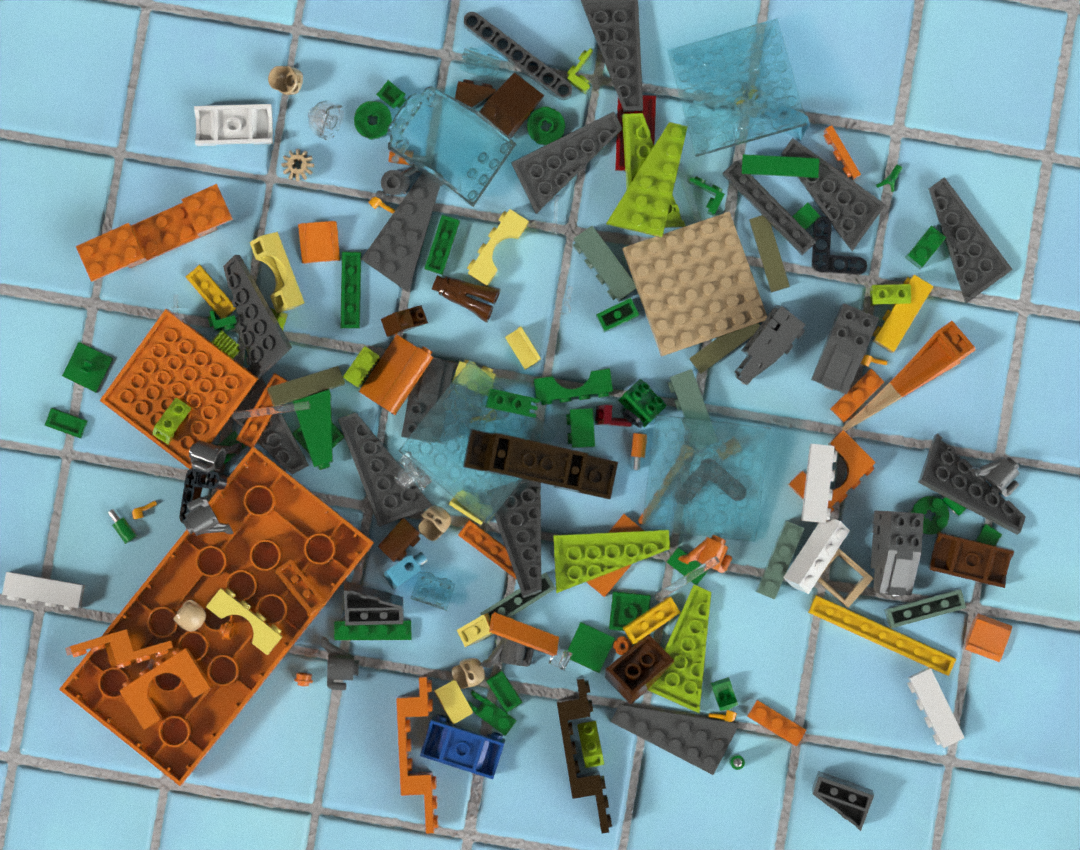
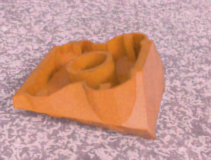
(319, 242)
(988, 637)

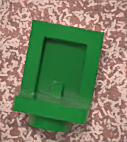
(391, 95)
(226, 323)
(724, 694)

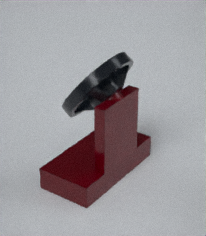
(604, 417)

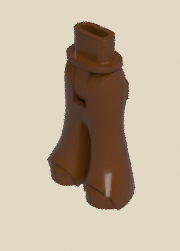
(457, 291)

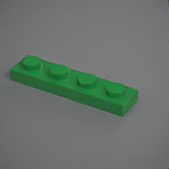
(372, 632)

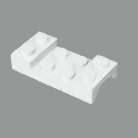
(234, 124)

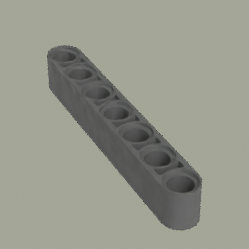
(513, 47)

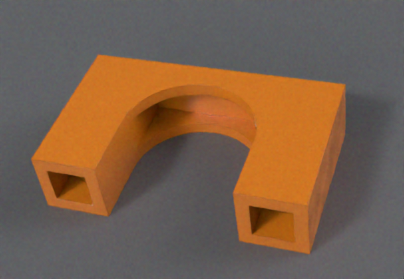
(857, 465)
(138, 692)

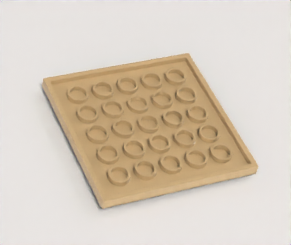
(695, 284)

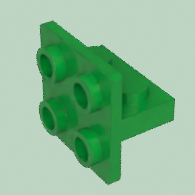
(642, 402)

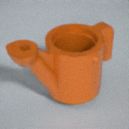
(707, 550)

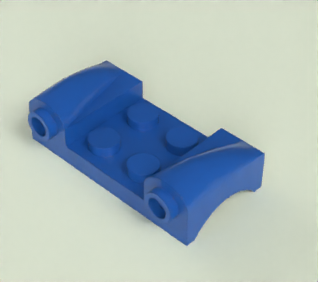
(462, 747)

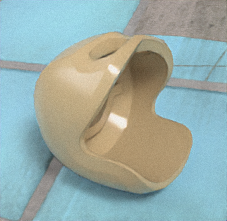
(286, 79)
(434, 522)
(190, 616)
(468, 673)

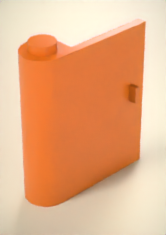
(396, 374)

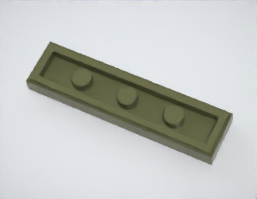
(769, 253)
(721, 347)
(305, 386)

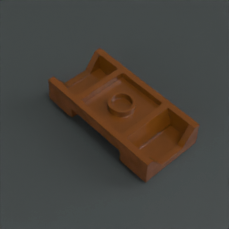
(970, 559)

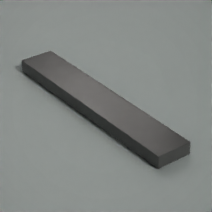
(769, 208)

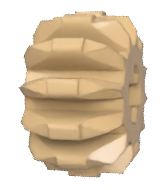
(291, 163)

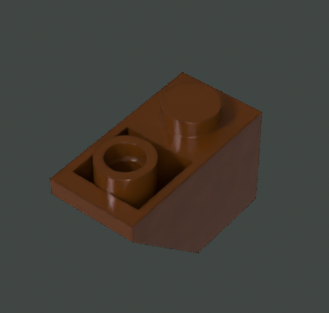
(473, 94)
(404, 320)

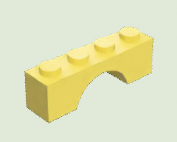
(511, 226)
(270, 250)
(264, 636)

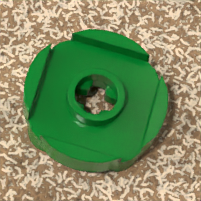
(373, 109)
(536, 121)
(936, 506)

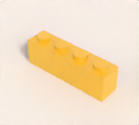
(901, 315)

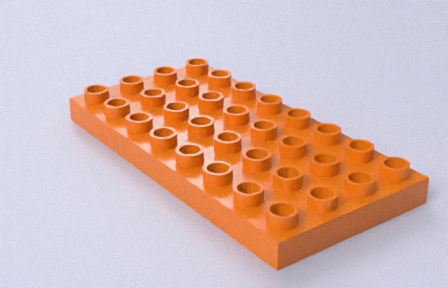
(271, 523)

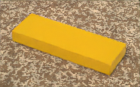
(211, 292)
(651, 620)

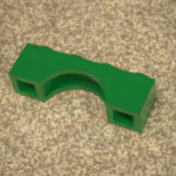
(598, 383)

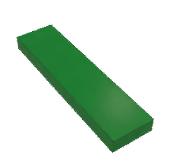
(780, 166)
(350, 290)

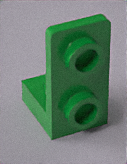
(713, 203)

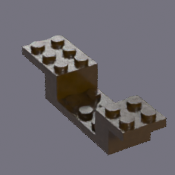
(540, 463)
(589, 783)

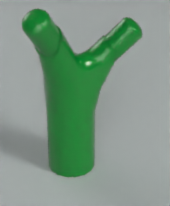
(891, 178)

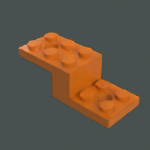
(119, 649)

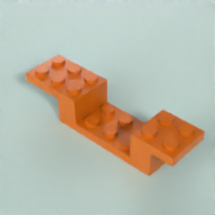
(156, 235)
(419, 782)

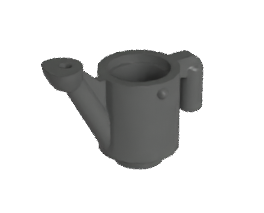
(395, 182)
(211, 457)
(999, 474)
(202, 519)
(509, 653)
(340, 665)

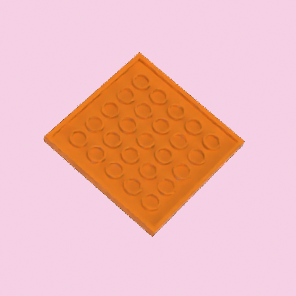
(185, 366)

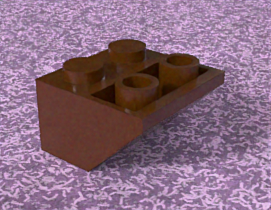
(399, 540)

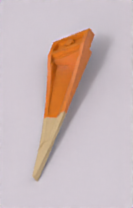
(936, 357)

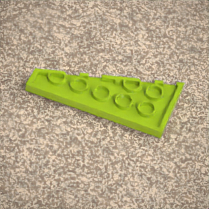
(636, 150)
(649, 195)
(593, 555)
(687, 647)

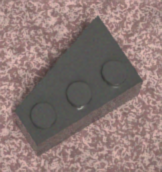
(371, 606)
(844, 797)

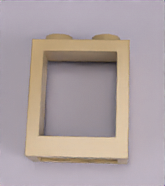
(858, 588)

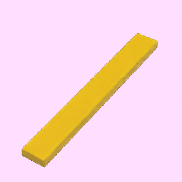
(882, 635)

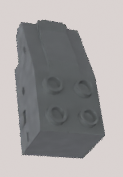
(769, 343)
(844, 348)
(426, 393)
(896, 551)

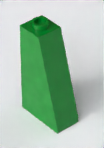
(317, 428)

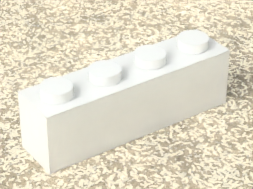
(817, 483)
(816, 554)
(44, 590)
(935, 707)

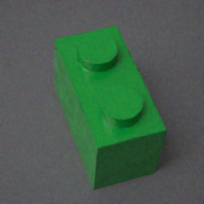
(925, 247)
(617, 315)
(581, 428)

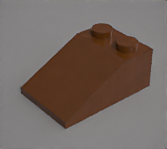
(511, 104)
(638, 668)

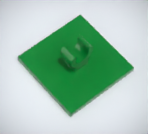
(87, 367)

